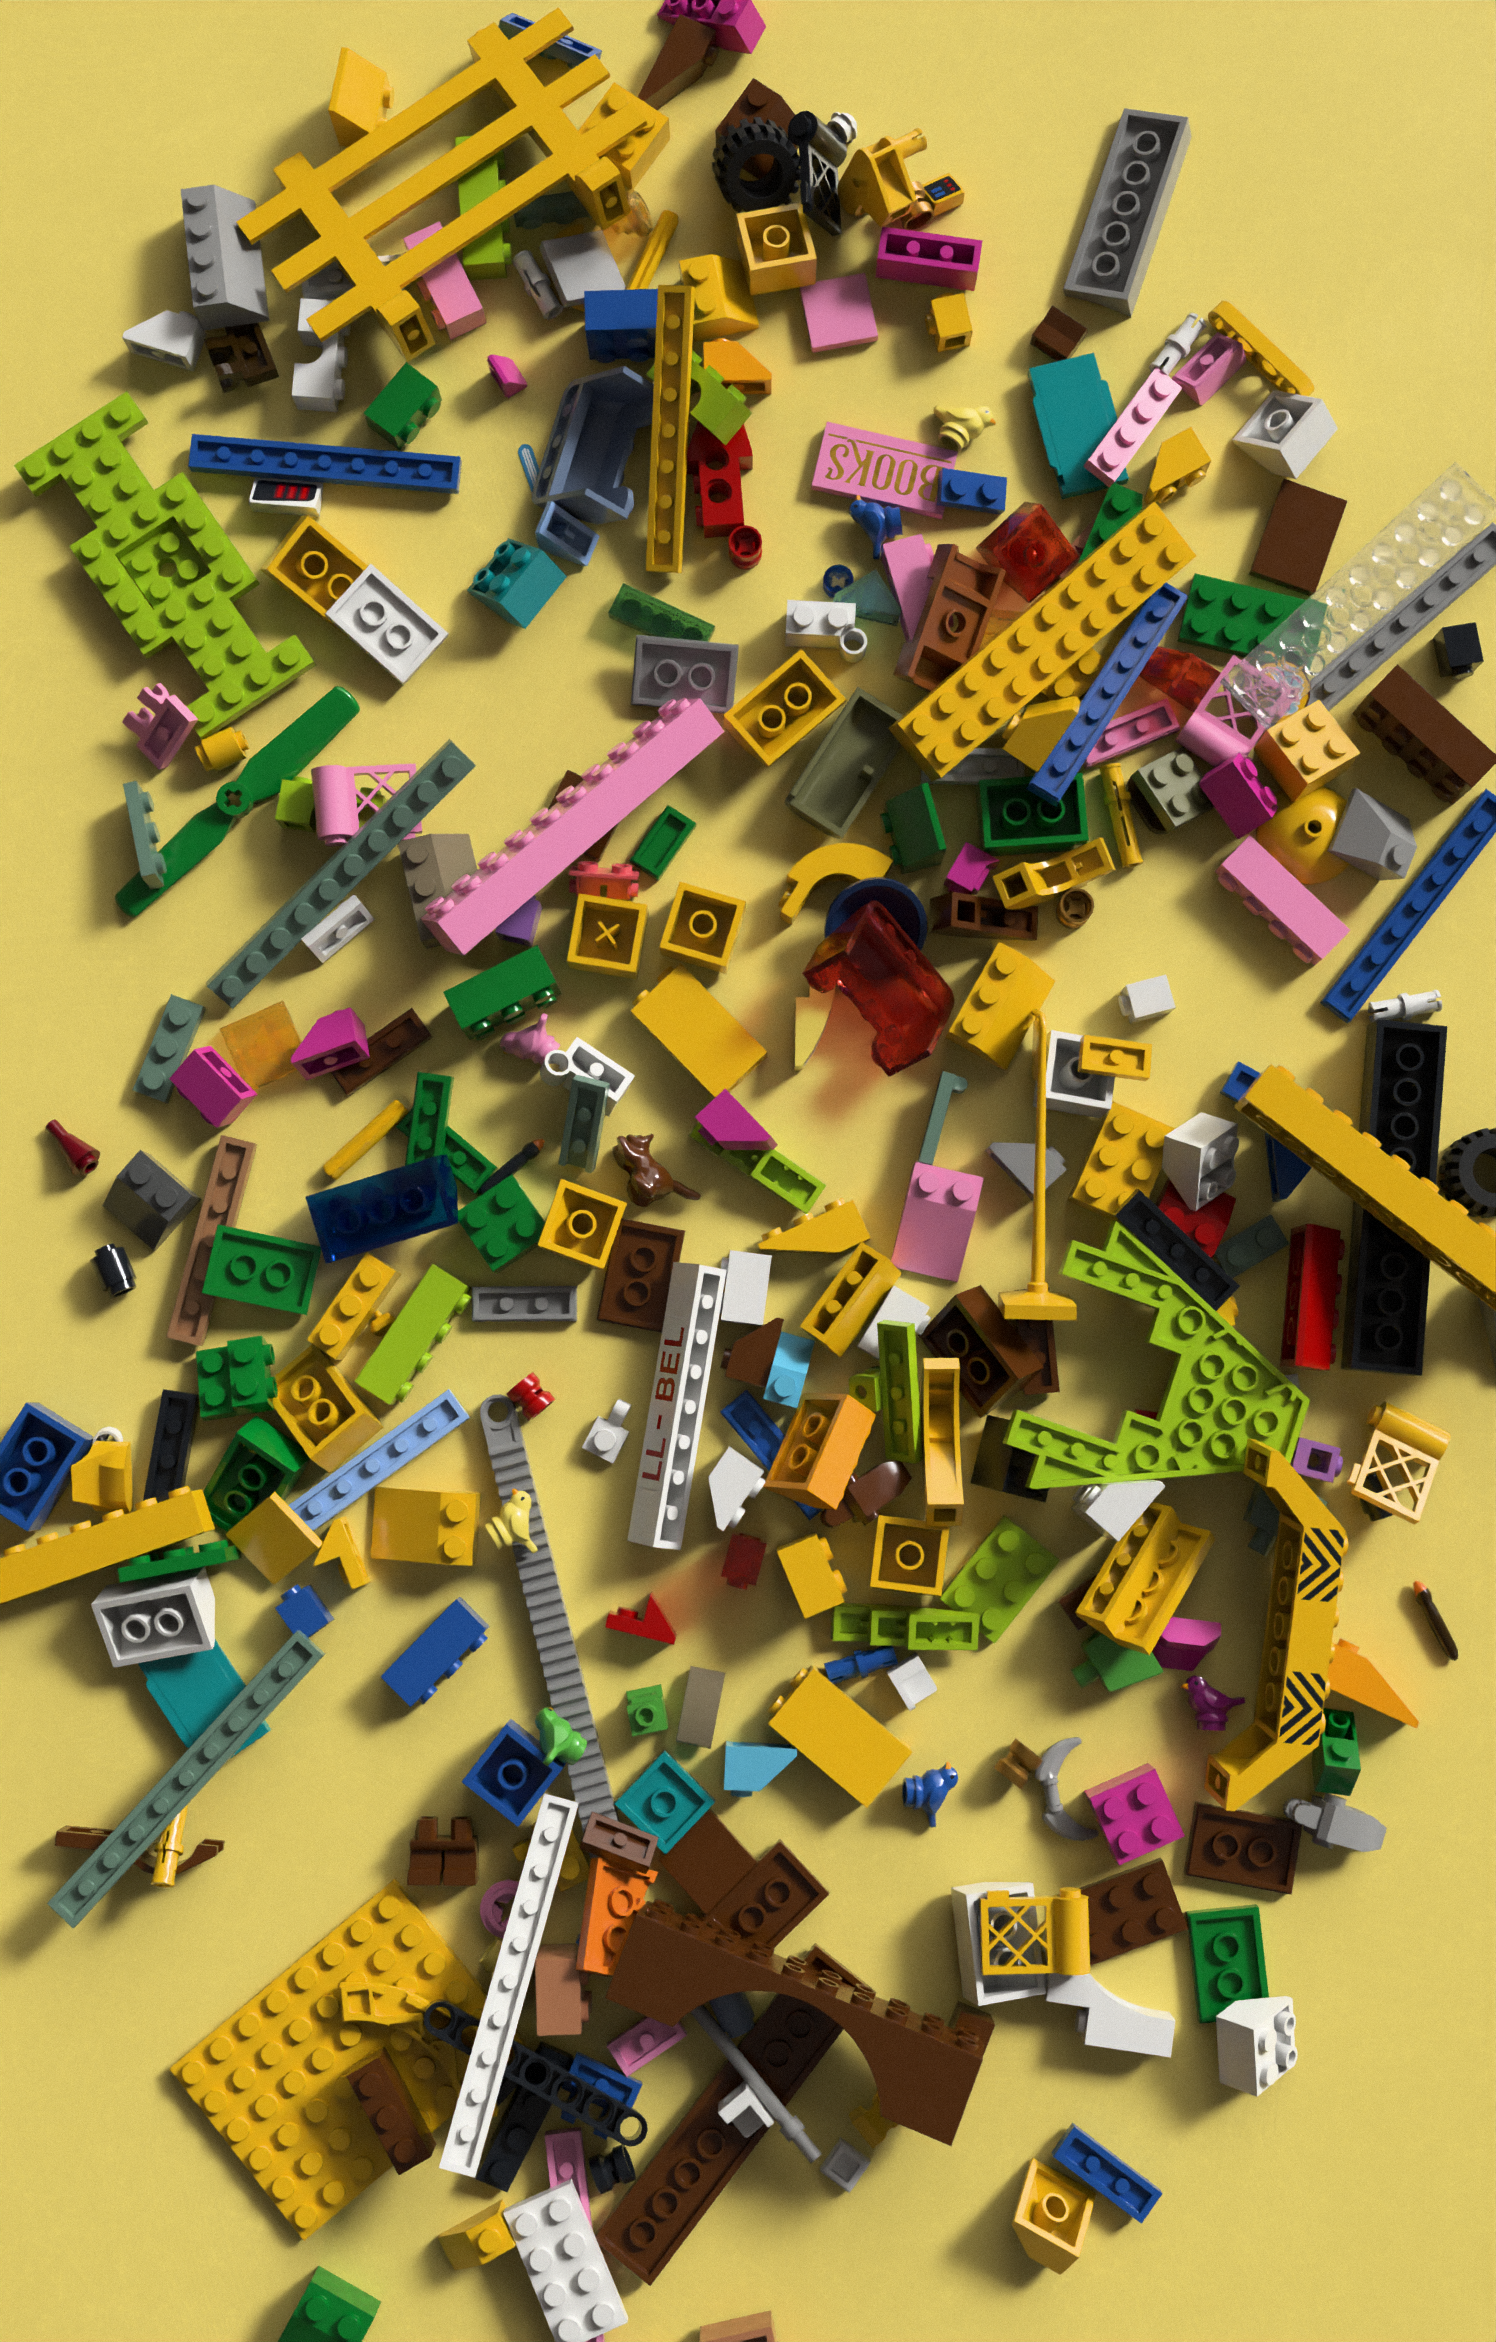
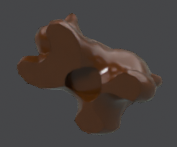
(648, 1178)

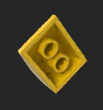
(313, 566)
(323, 1409)
(426, 1526)

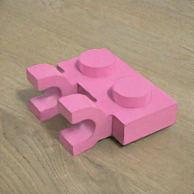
(166, 731)

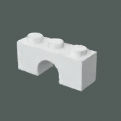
(319, 383)

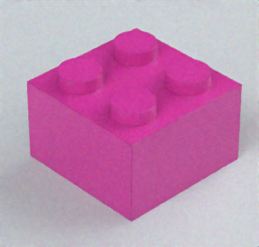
(1134, 1813)

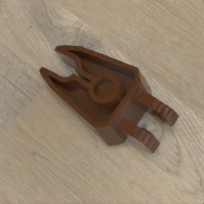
(868, 1494)

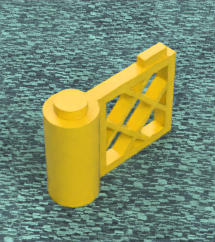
(1403, 1436)
(1064, 1926)

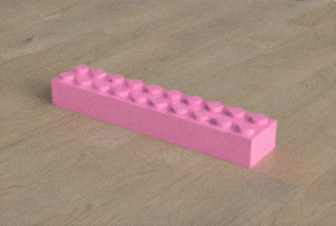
(571, 825)

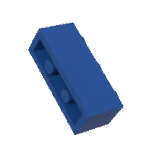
(436, 1653)

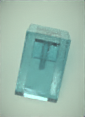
(872, 599)

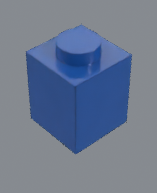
(304, 1610)

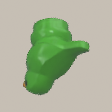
(558, 1738)

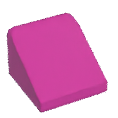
(506, 375)

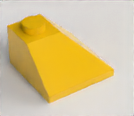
(1052, 2216)

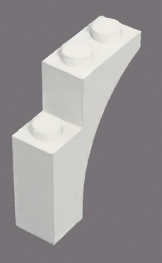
(1109, 2019)

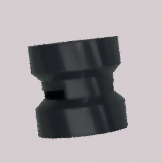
(612, 2169)

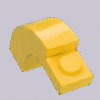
(827, 864)
(1043, 881)

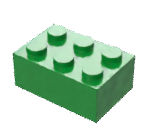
(1023, 823)
(503, 994)

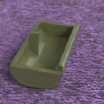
(846, 765)

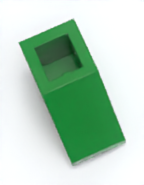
(1337, 1756)

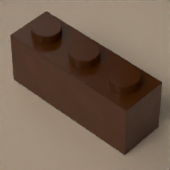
(391, 2110)

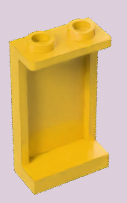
(698, 1031)
(838, 1735)

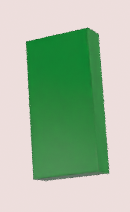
(663, 843)

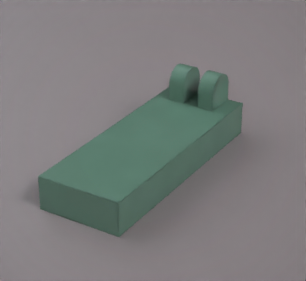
(947, 1084)
(584, 1122)

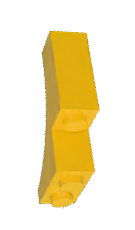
(941, 1442)

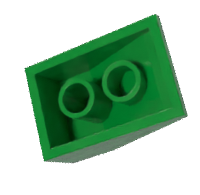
(251, 1470)
(331, 2312)

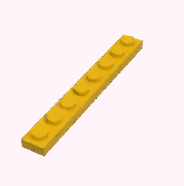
(670, 428)

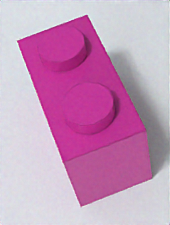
(1239, 795)
(212, 1086)

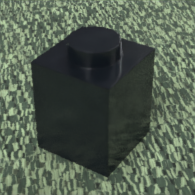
(1458, 650)

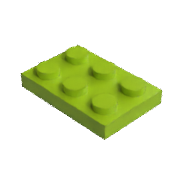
(1000, 1578)

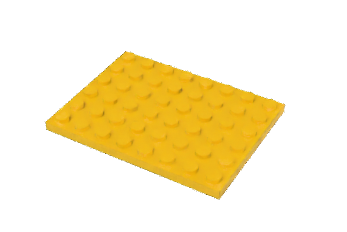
(281, 2061)

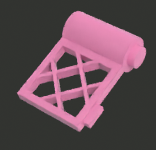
(1210, 736)
(337, 803)

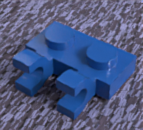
(604, 2078)

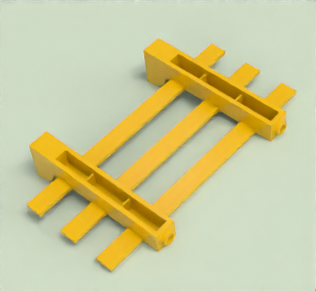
(532, 111)

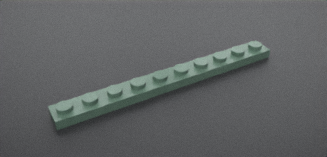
(340, 874)
(185, 1779)

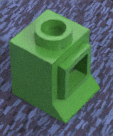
(647, 1710)

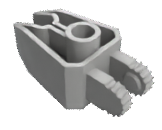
(1336, 1823)

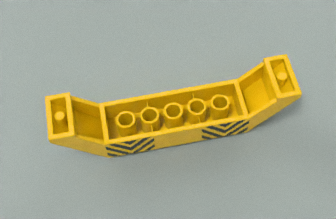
(1295, 1638)

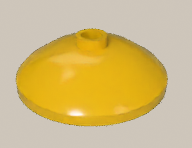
(1292, 843)

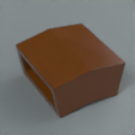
(1058, 335)

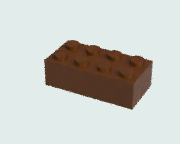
(1424, 736)

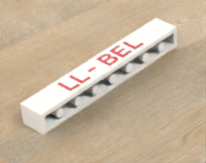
(677, 1406)

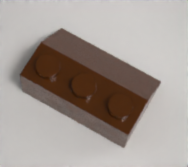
(989, 1350)

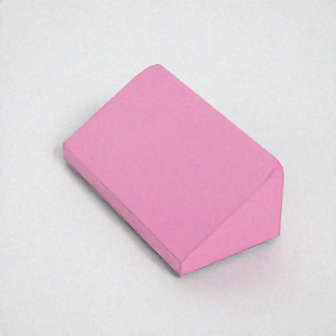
(1210, 368)

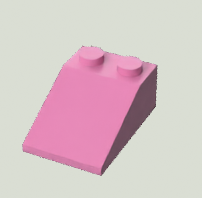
(936, 1221)

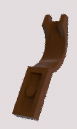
(93, 1837)

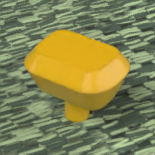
(382, 1323)

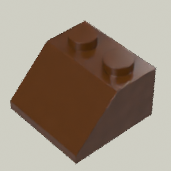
(761, 102)

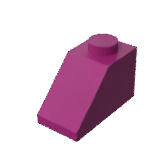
(332, 1044)
(732, 1126)

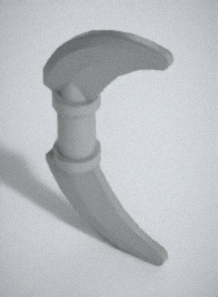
(1055, 1815)

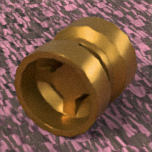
(921, 211)
(1079, 903)
(1014, 1771)

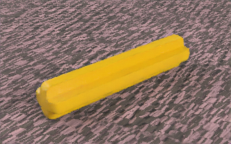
(654, 251)
(365, 1139)

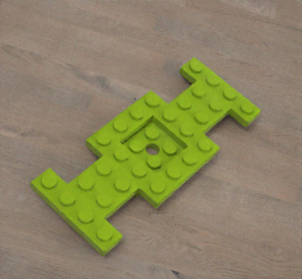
(143, 533)

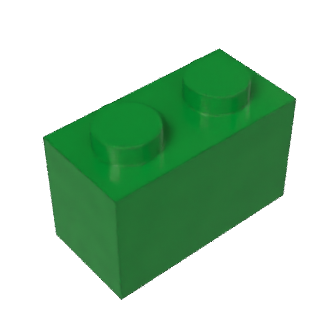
(403, 406)

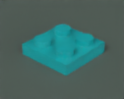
(665, 1801)

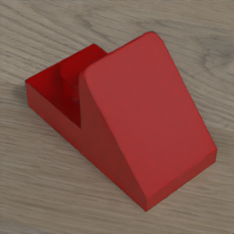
(653, 1626)

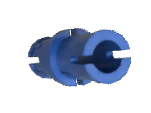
(860, 1664)

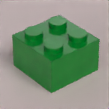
(502, 1224)

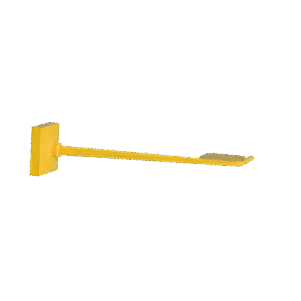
(1037, 1301)

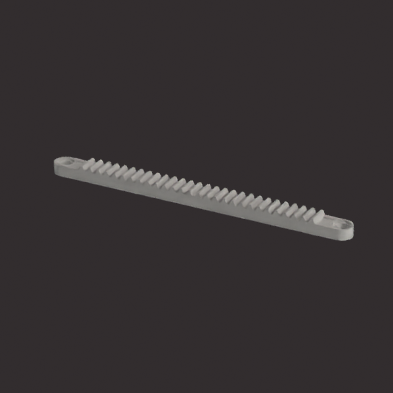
(549, 1614)

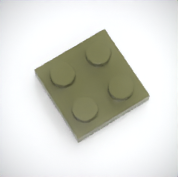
(1173, 789)

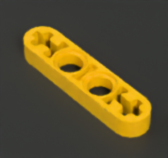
(1260, 350)

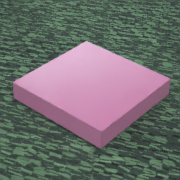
(838, 313)

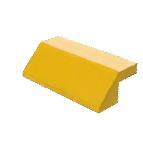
(1145, 1578)

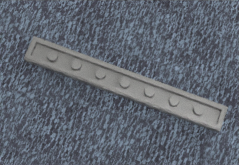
(1414, 615)

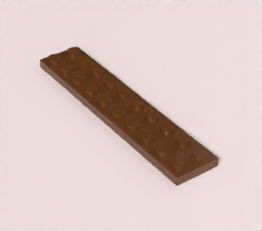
(706, 2150)

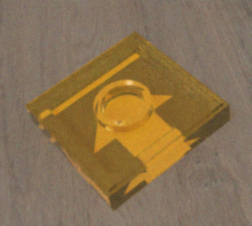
(263, 1045)

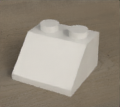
(1286, 432)

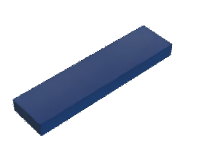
(759, 1434)

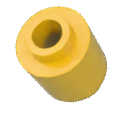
(222, 749)

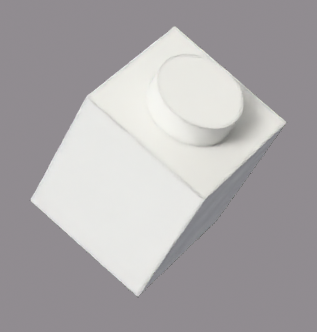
(1146, 999)

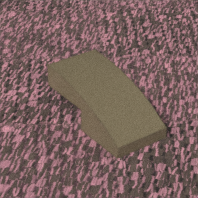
(700, 1707)

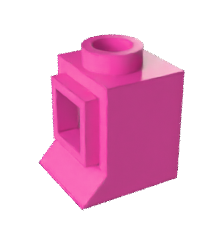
(970, 870)

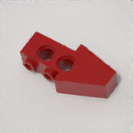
(736, 455)

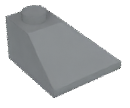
(1374, 838)

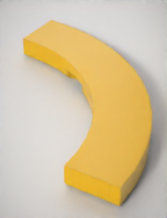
(405, 2011)

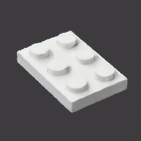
(386, 624)

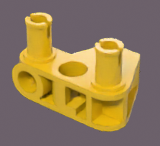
(879, 179)

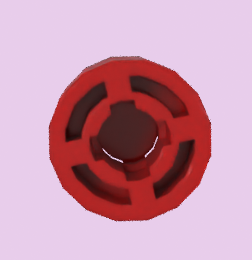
(745, 540)
(530, 1396)

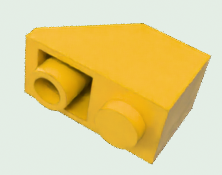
(1177, 463)

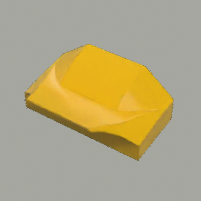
(104, 1477)

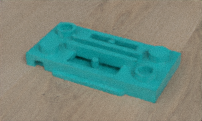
(1073, 418)
(196, 1691)

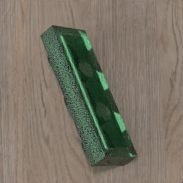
(657, 617)

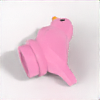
(530, 1042)

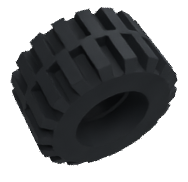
(743, 144)
(1459, 1172)

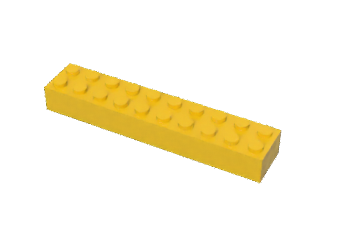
(1042, 642)
(1374, 1179)

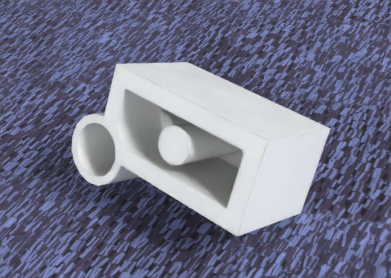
(824, 626)
(587, 1062)

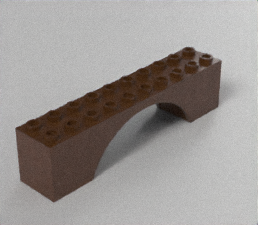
(916, 2060)

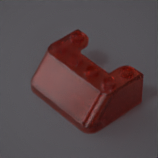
(887, 983)

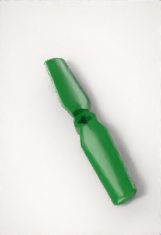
(259, 780)

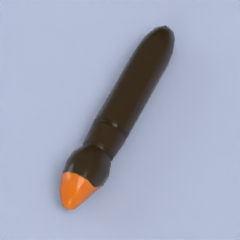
(1424, 1598)

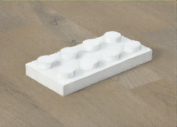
(565, 2264)

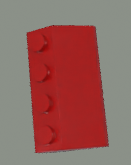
(1311, 1298)

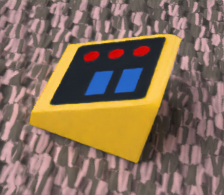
(943, 193)

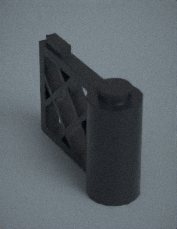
(820, 157)

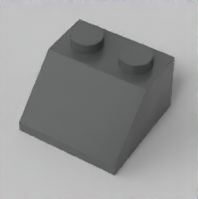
(149, 1199)

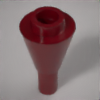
(77, 1153)

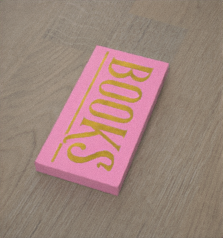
(881, 469)

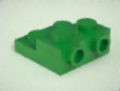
(236, 1379)

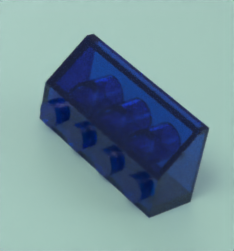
(385, 1208)

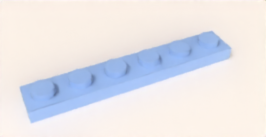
(380, 1460)

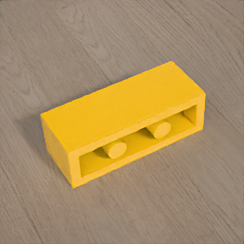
(850, 1299)
(354, 1306)

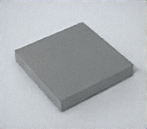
(581, 265)

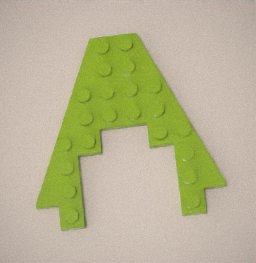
(1212, 1402)

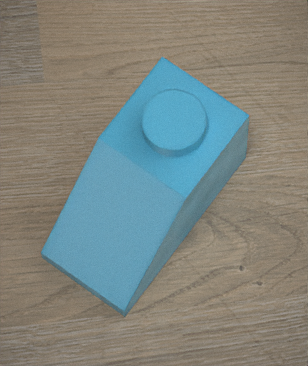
(789, 1370)
(753, 1765)

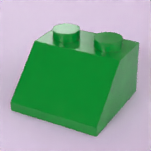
(914, 830)

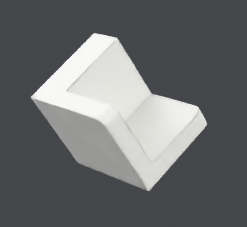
(912, 1680)
(744, 2110)

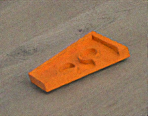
(610, 1908)

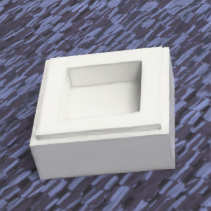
(845, 2165)

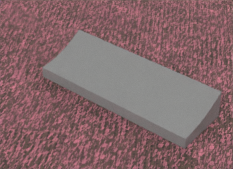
(1128, 209)

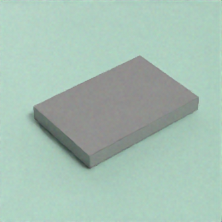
(684, 669)

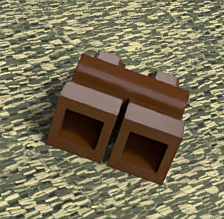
(428, 1853)

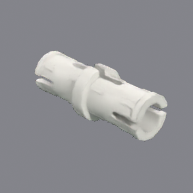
(537, 284)
(1178, 344)
(1405, 1006)

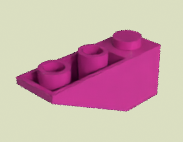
(735, 21)

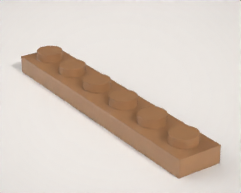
(221, 1207)

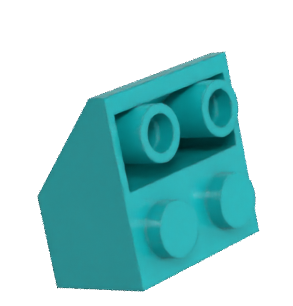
(517, 582)

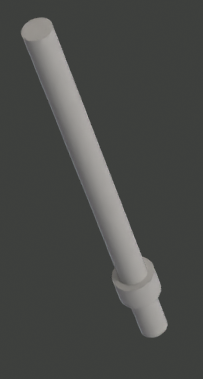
(791, 2126)

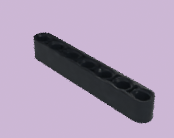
(552, 2077)

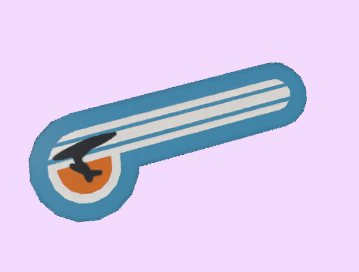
(529, 464)

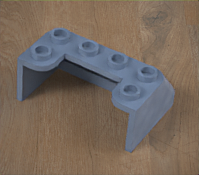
(592, 445)

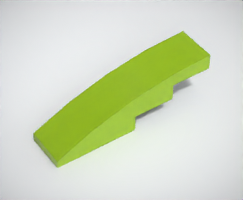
(771, 1171)
(905, 1626)

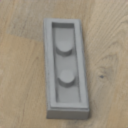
(524, 1303)

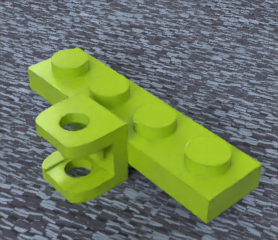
(895, 1390)

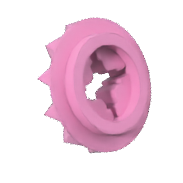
(491, 1911)

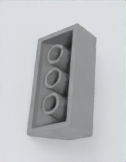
(222, 262)

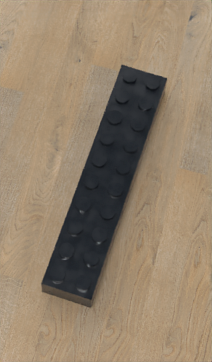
(1385, 1272)

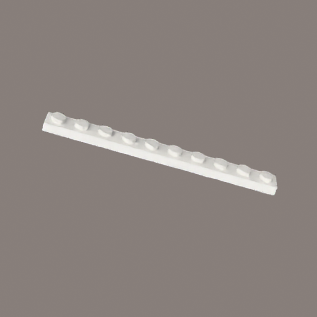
(508, 1986)

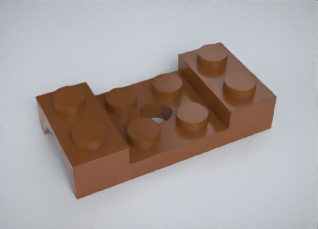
(957, 588)

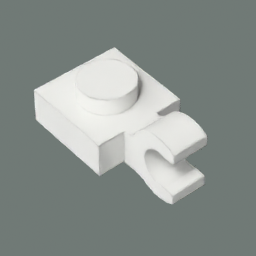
(607, 1435)

